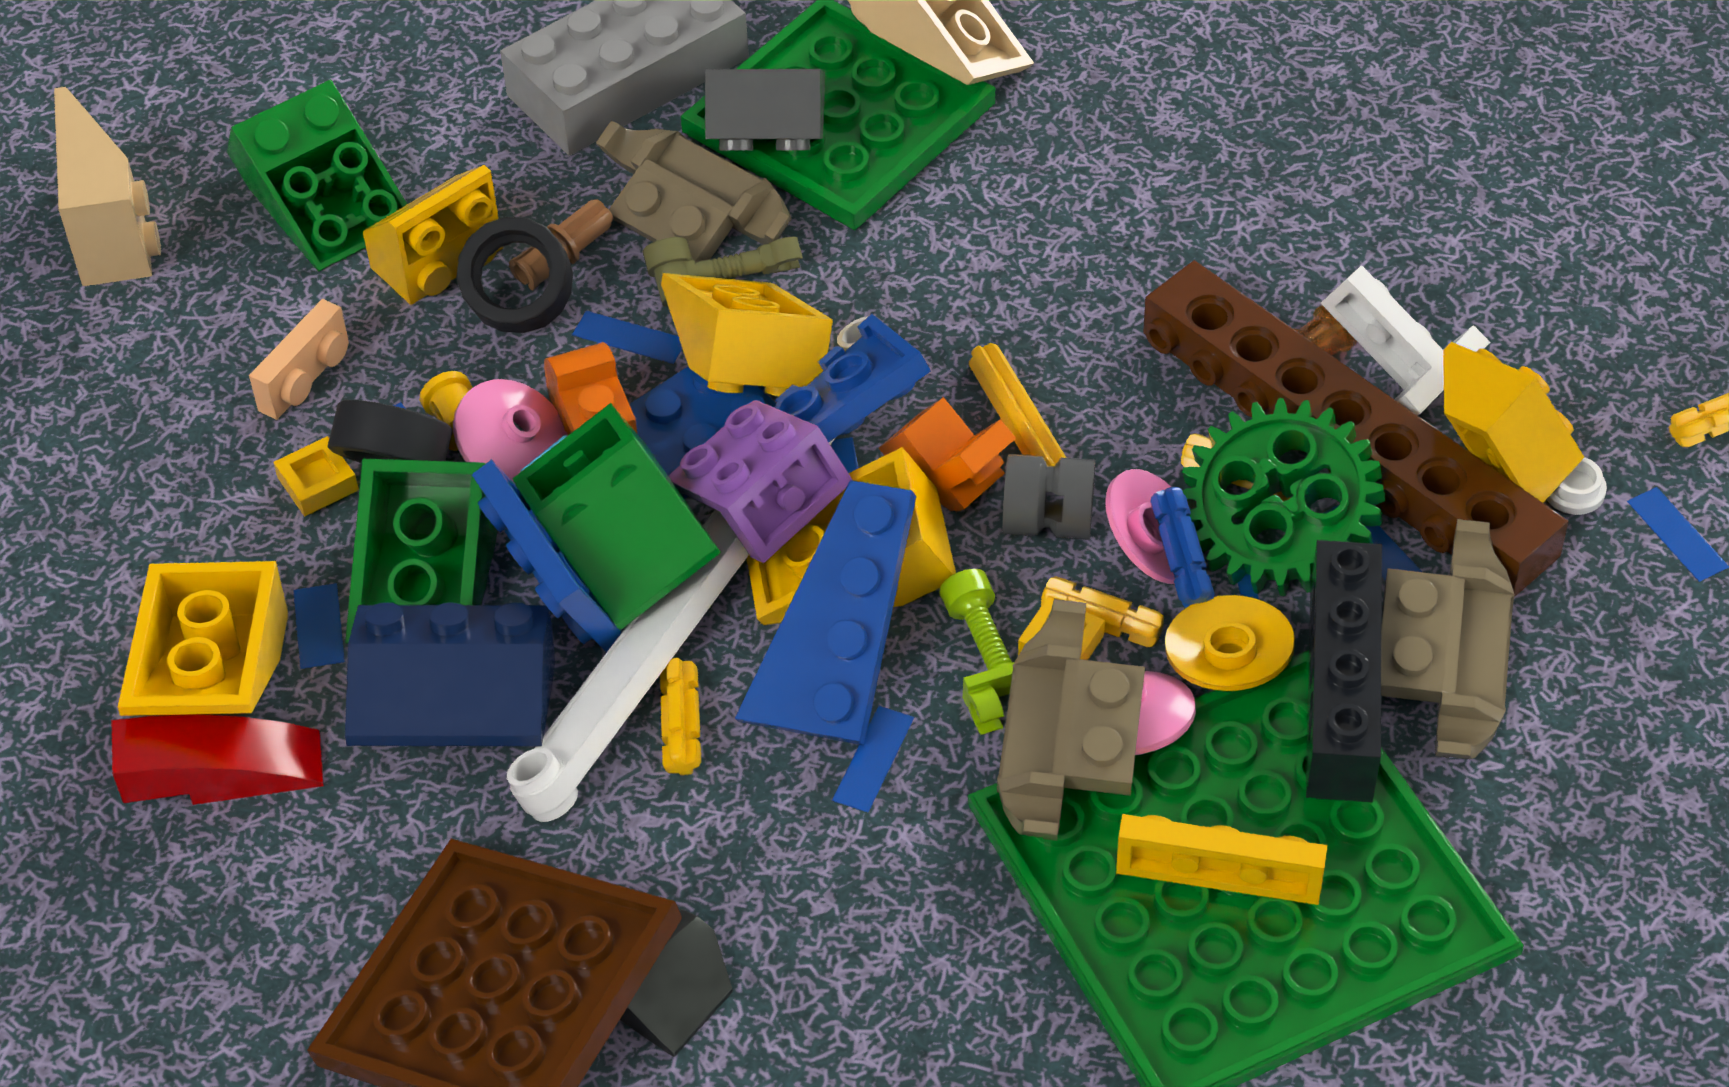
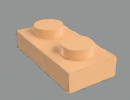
(299, 359)

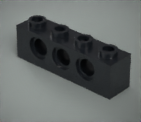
(1344, 672)

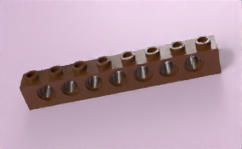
(1423, 471)

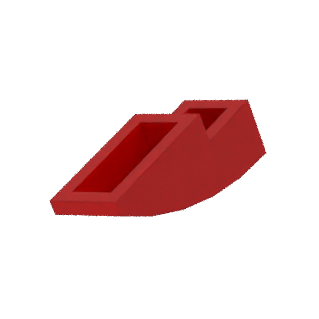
(212, 757)

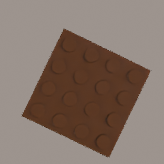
(496, 977)

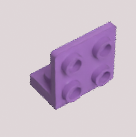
(763, 475)

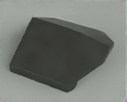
(681, 987)

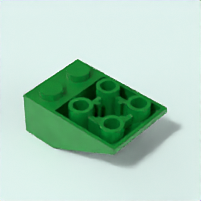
(315, 173)
(616, 516)

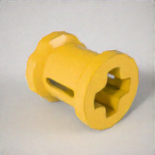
(442, 395)

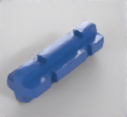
(1182, 546)

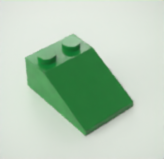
(419, 535)

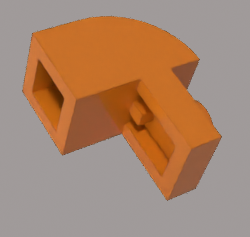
(584, 384)
(951, 454)

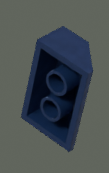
(449, 675)

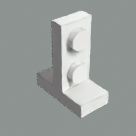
(1394, 337)

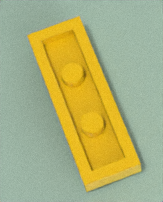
(1221, 858)

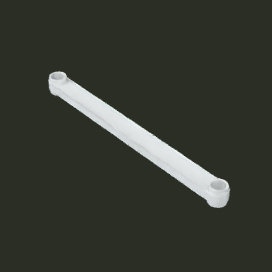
(548, 775)

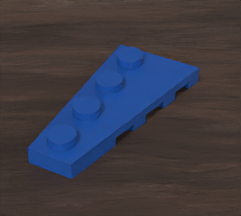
(856, 380)
(835, 631)

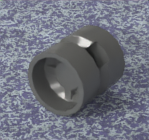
(1026, 490)

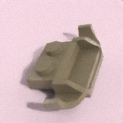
(689, 192)
(1451, 641)
(1065, 724)

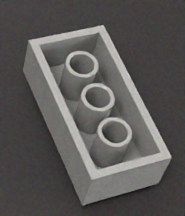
(619, 62)

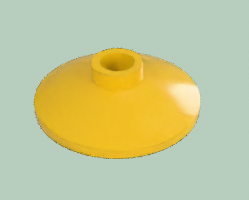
(1230, 643)

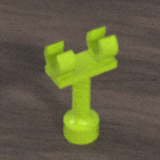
(968, 597)

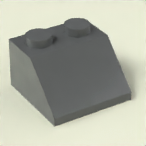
(764, 106)

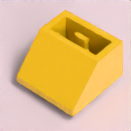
(422, 241)
(1508, 420)

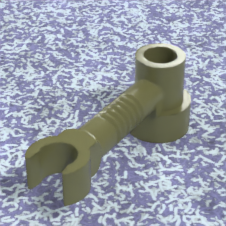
(674, 257)

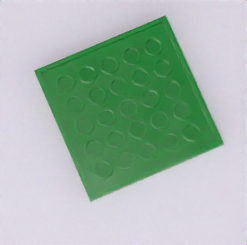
(1236, 982)

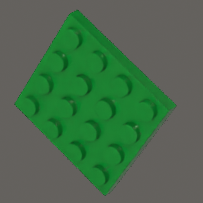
(881, 115)

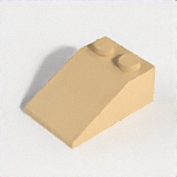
(951, 35)
(100, 200)

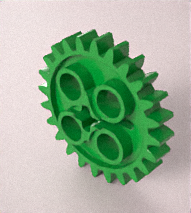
(1253, 454)

